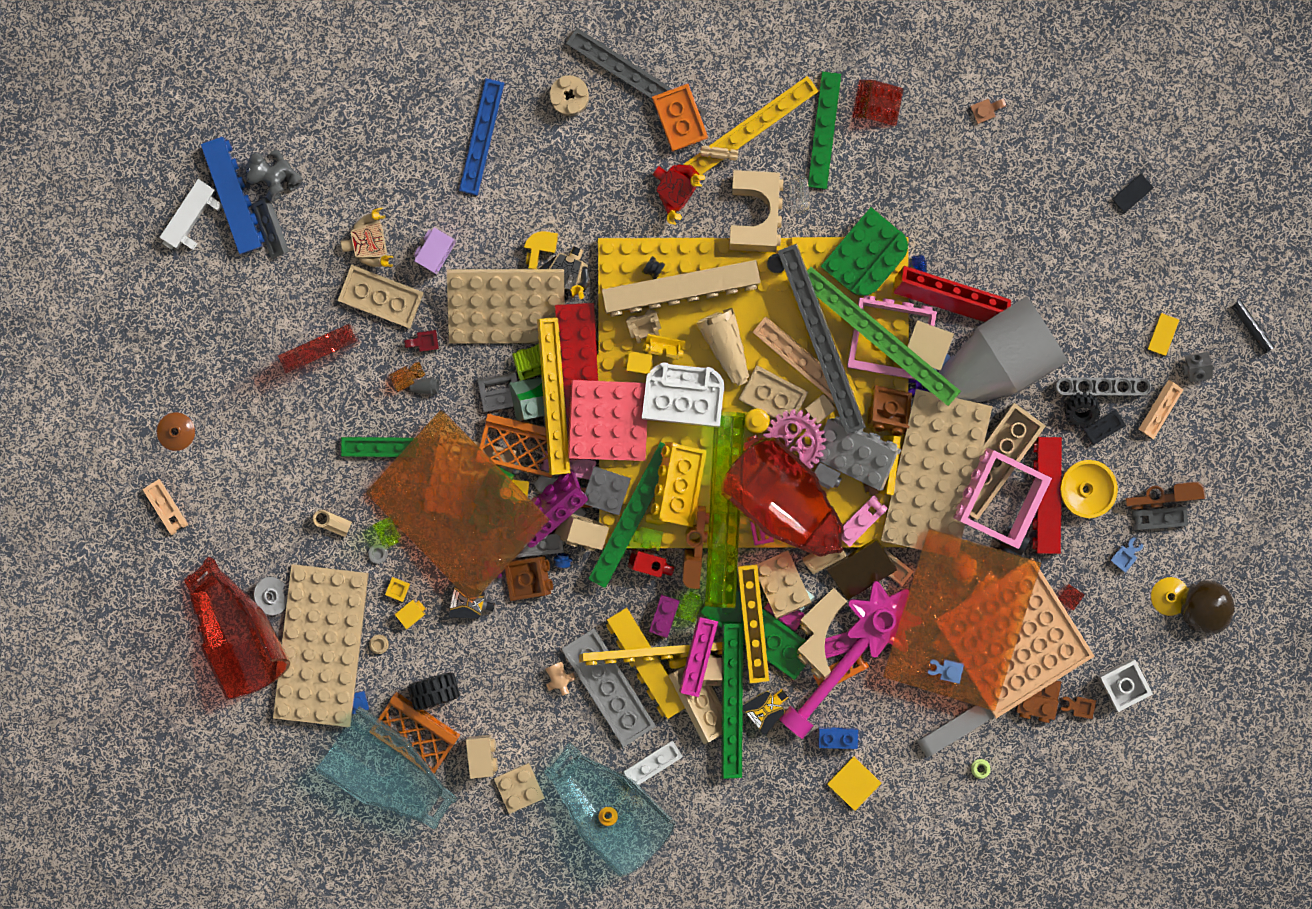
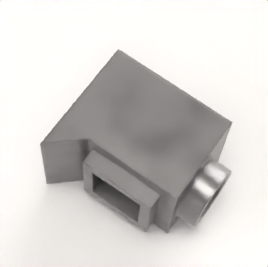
(827, 476)

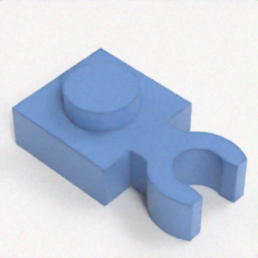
(1125, 556)
(949, 671)

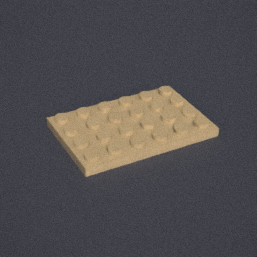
(501, 303)

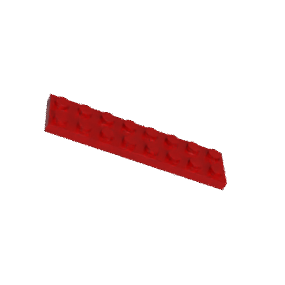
(577, 347)

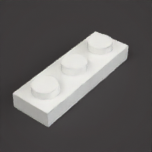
(654, 763)

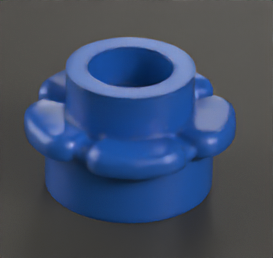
(562, 560)

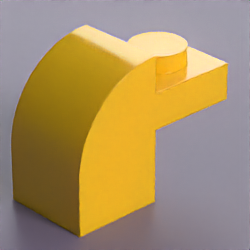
(538, 242)

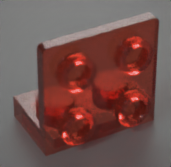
(878, 102)

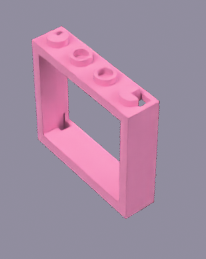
(887, 304)
(1027, 510)

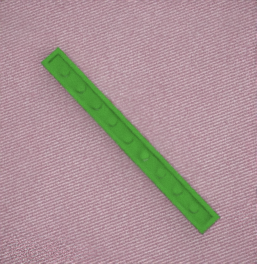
(883, 338)

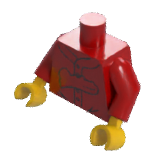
(676, 188)

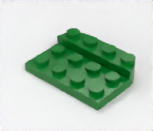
(867, 254)

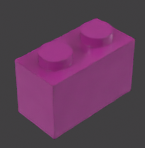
(664, 615)

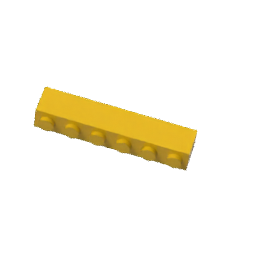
(753, 623)
(651, 671)

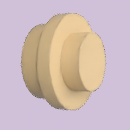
(379, 644)

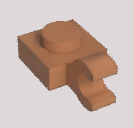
(985, 110)

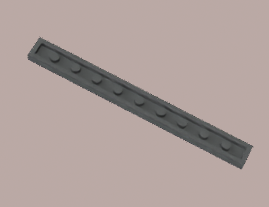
(821, 339)

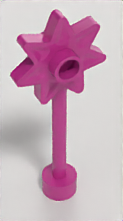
(874, 628)

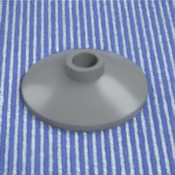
(272, 587)

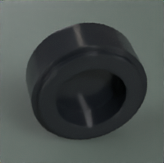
(775, 264)

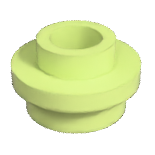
(980, 775)

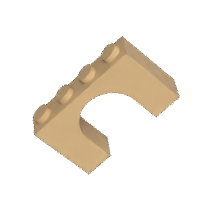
(766, 187)

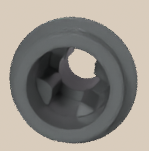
(426, 386)

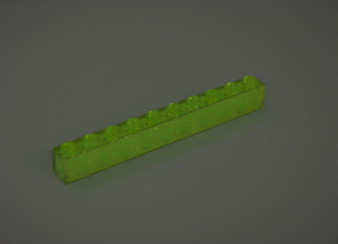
(723, 517)

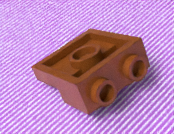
(890, 410)
(528, 578)
(1041, 704)

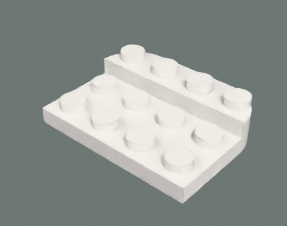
(683, 395)

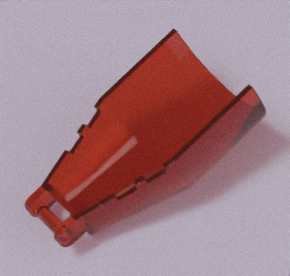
(234, 633)

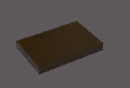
(861, 569)

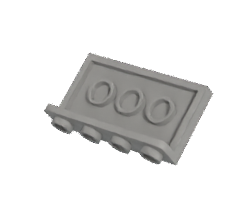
(858, 454)

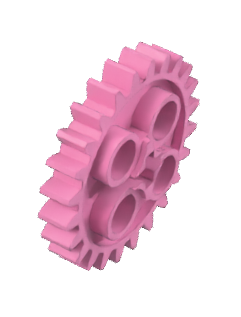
(781, 428)

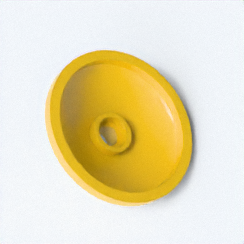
(1101, 487)

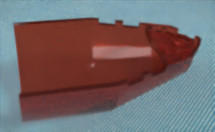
(783, 498)

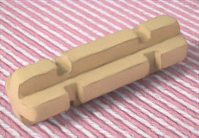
(720, 153)

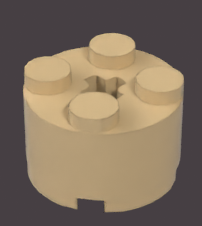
(572, 106)

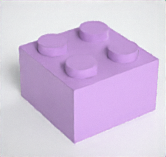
(434, 250)

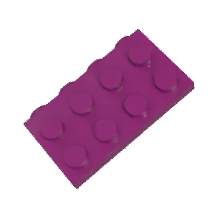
(558, 503)

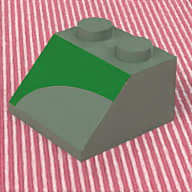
(527, 398)

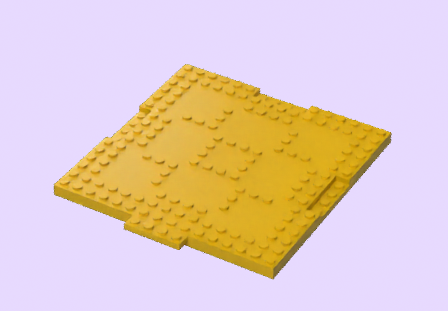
(622, 264)

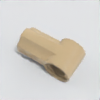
(334, 523)

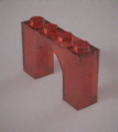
(334, 341)

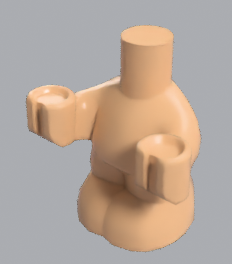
(559, 678)

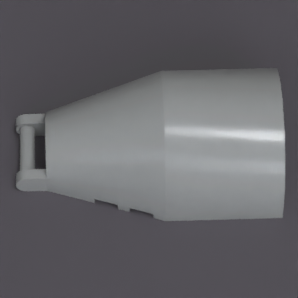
(1004, 355)

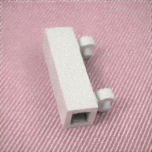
(187, 216)

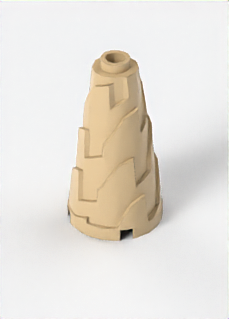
(724, 339)

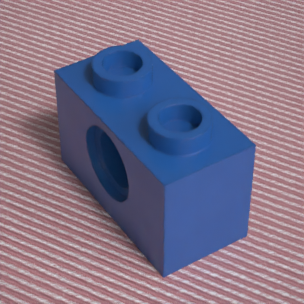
(837, 737)

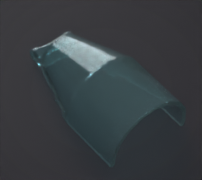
(384, 770)
(589, 788)

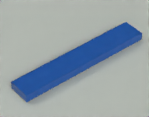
(481, 136)

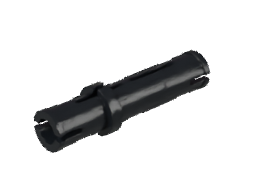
(1253, 327)

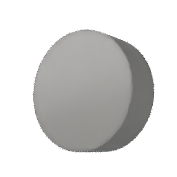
(377, 553)

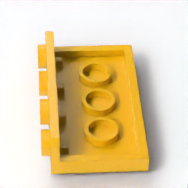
(678, 484)

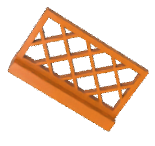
(518, 428)
(427, 722)

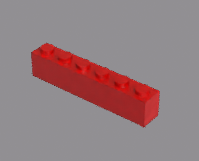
(948, 294)
(1048, 514)

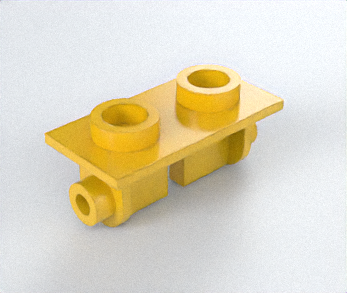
(658, 345)

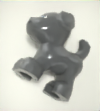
(258, 171)

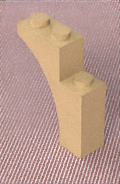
(817, 623)

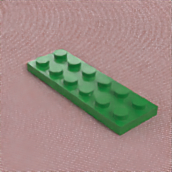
(779, 639)

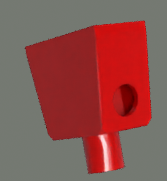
(642, 562)

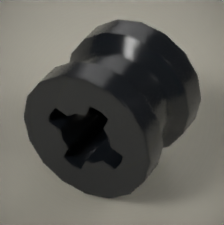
(653, 268)

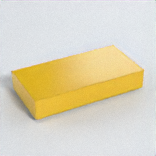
(1163, 334)

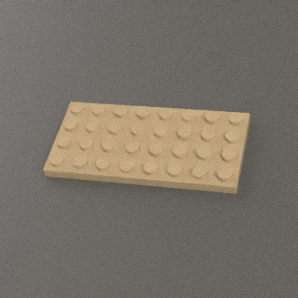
(935, 468)
(322, 645)

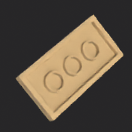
(380, 296)
(703, 710)

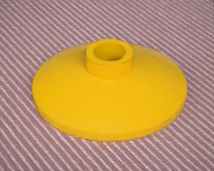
(1160, 594)

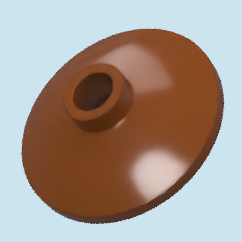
(185, 434)

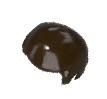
(1207, 607)

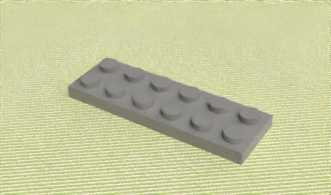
(609, 690)

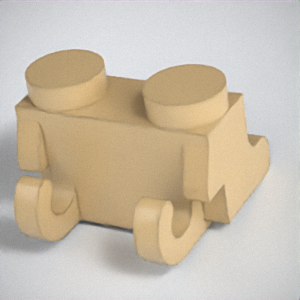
(643, 325)

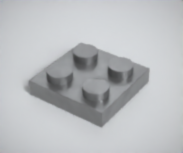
(606, 490)

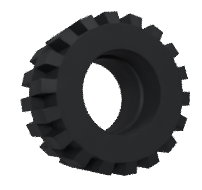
(433, 691)

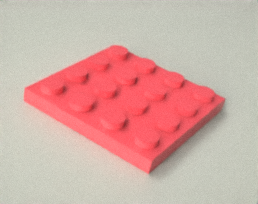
(607, 421)

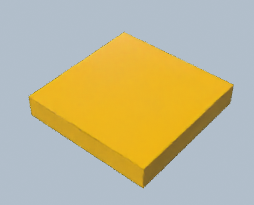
(854, 783)

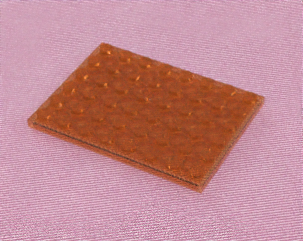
(457, 506)
(965, 610)

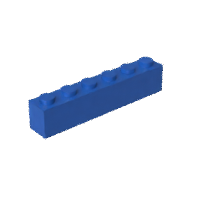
(232, 196)

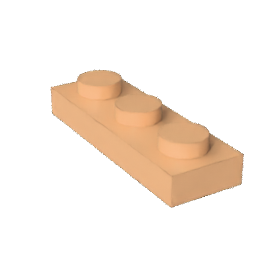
(1160, 409)

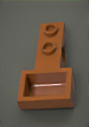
(1182, 492)
(693, 557)

